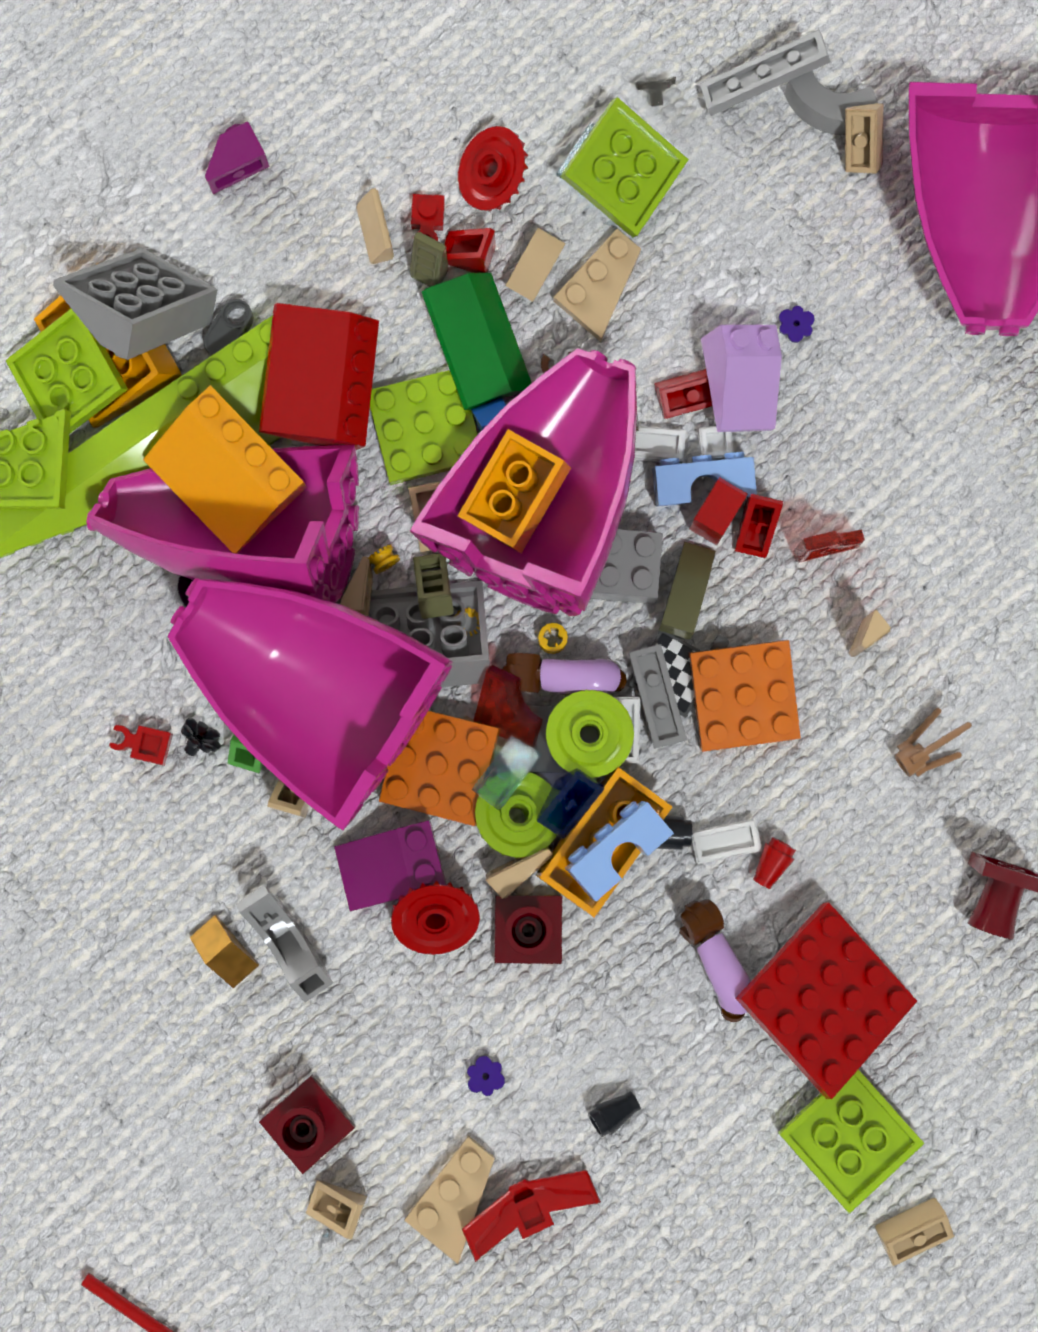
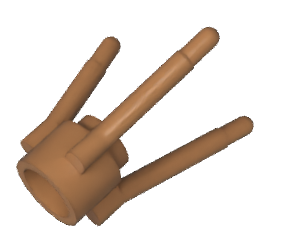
(914, 758)

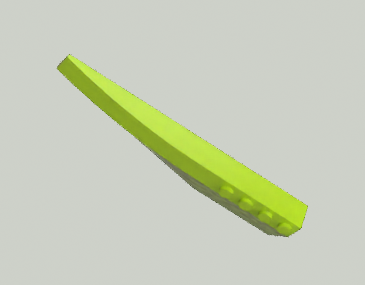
(120, 447)

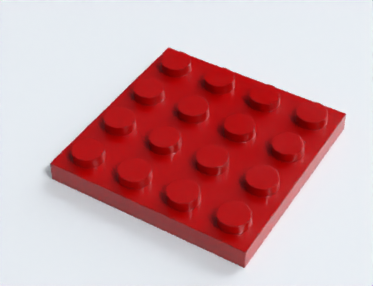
(826, 1000)

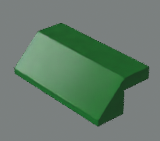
(476, 339)

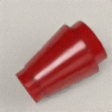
(773, 862)

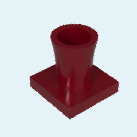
(1001, 896)
(513, 914)
(319, 1111)

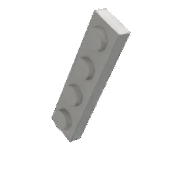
(765, 72)

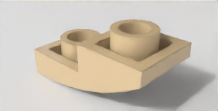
(535, 264)

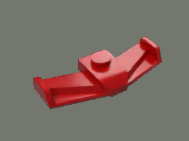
(527, 1208)

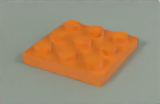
(744, 695)
(441, 768)

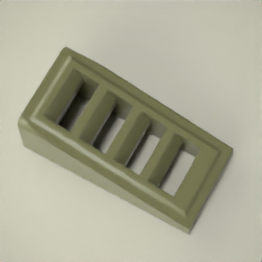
(428, 260)
(433, 586)

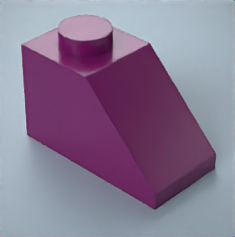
(235, 157)

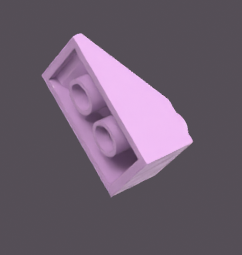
(743, 376)

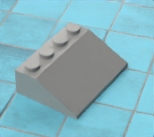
(137, 302)
(443, 634)

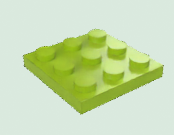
(624, 167)
(66, 371)
(421, 426)
(851, 1140)

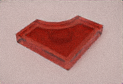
(827, 544)
(504, 707)

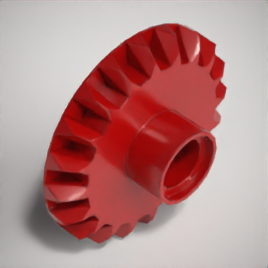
(492, 168)
(435, 918)

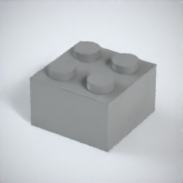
(631, 568)

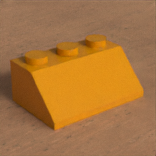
(514, 491)

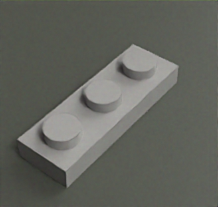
(657, 696)

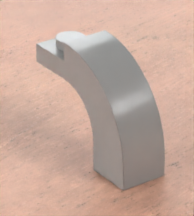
(821, 106)
(286, 941)

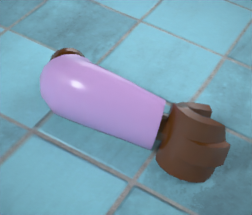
(565, 675)
(701, 924)

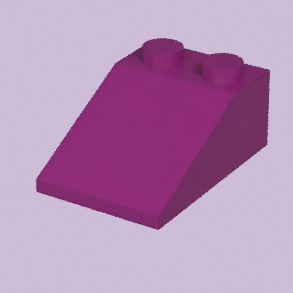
(389, 864)

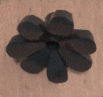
(199, 737)

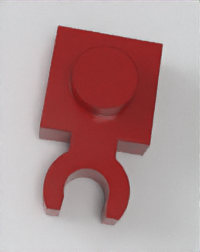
(428, 214)
(146, 745)

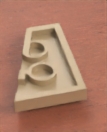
(598, 285)
(453, 1199)

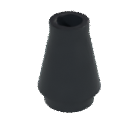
(612, 1114)

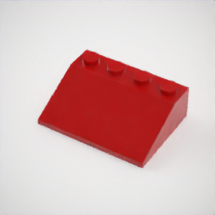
(319, 376)

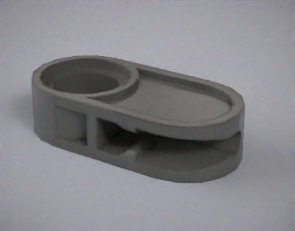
(223, 331)

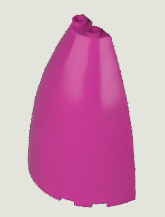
(978, 200)
(589, 420)
(297, 551)
(308, 686)

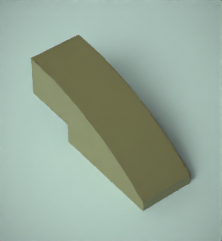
(687, 591)

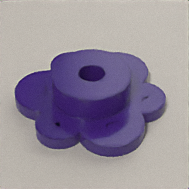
(803, 319)
(478, 1083)

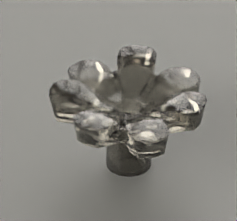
(655, 88)

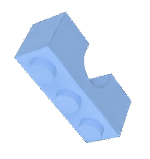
(674, 480)
(593, 866)

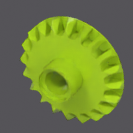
(594, 710)
(511, 837)

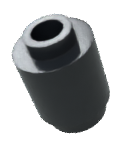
(682, 833)

